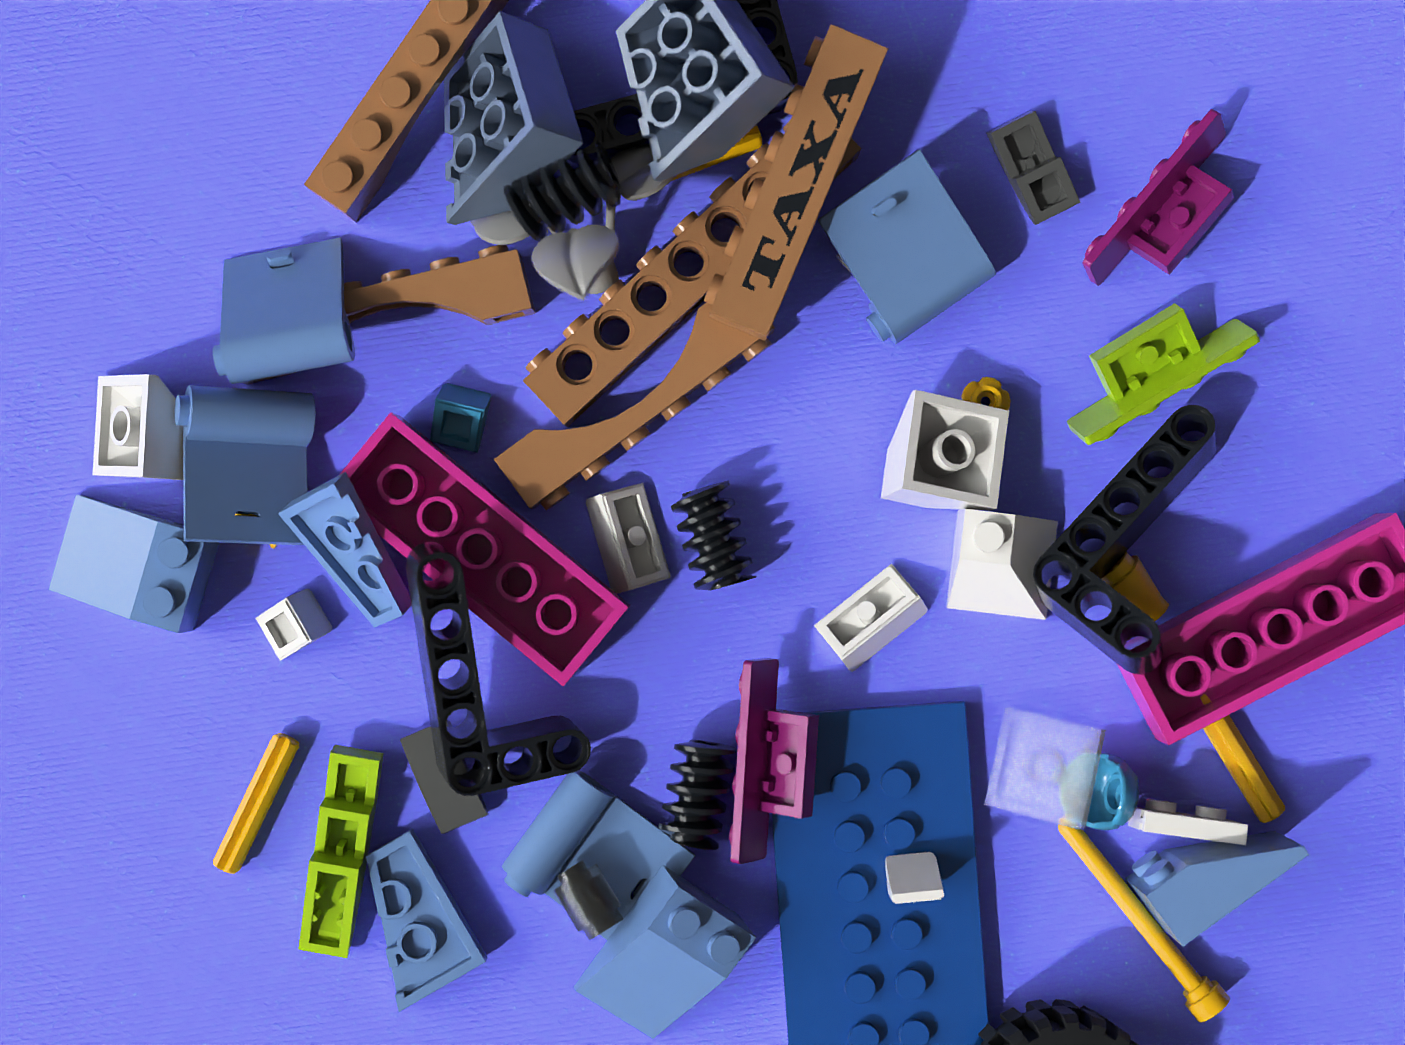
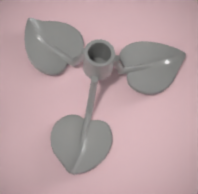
(584, 257)

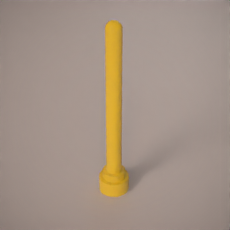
(1203, 996)

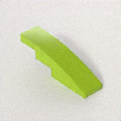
(340, 851)

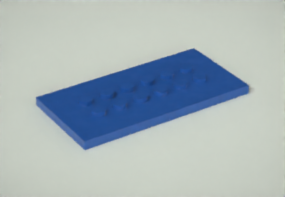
(850, 954)

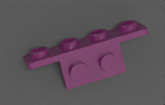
(1170, 209)
(772, 761)

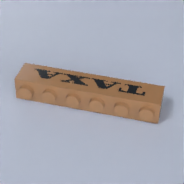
(797, 181)

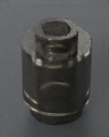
(588, 899)

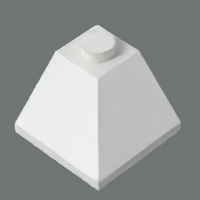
(137, 429)
(946, 454)
(996, 563)

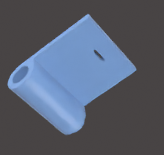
(912, 254)
(283, 312)
(242, 458)
(601, 829)

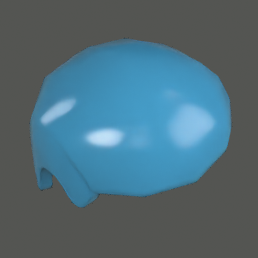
(1113, 795)

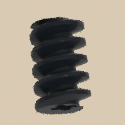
(566, 194)
(712, 537)
(697, 793)

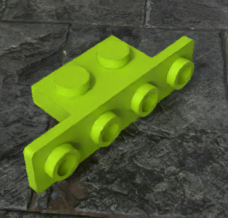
(1153, 365)

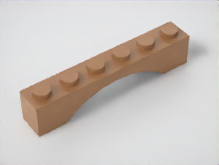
(376, 130)
(483, 289)
(551, 459)

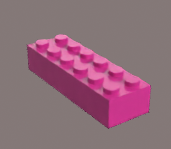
(509, 567)
(1274, 628)

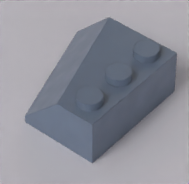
(697, 79)
(505, 117)

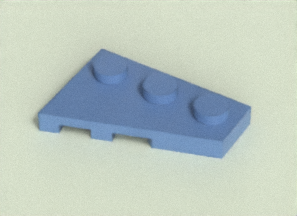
(346, 544)
(420, 921)

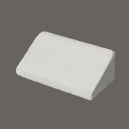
(627, 538)
(871, 617)

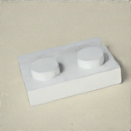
(1206, 824)

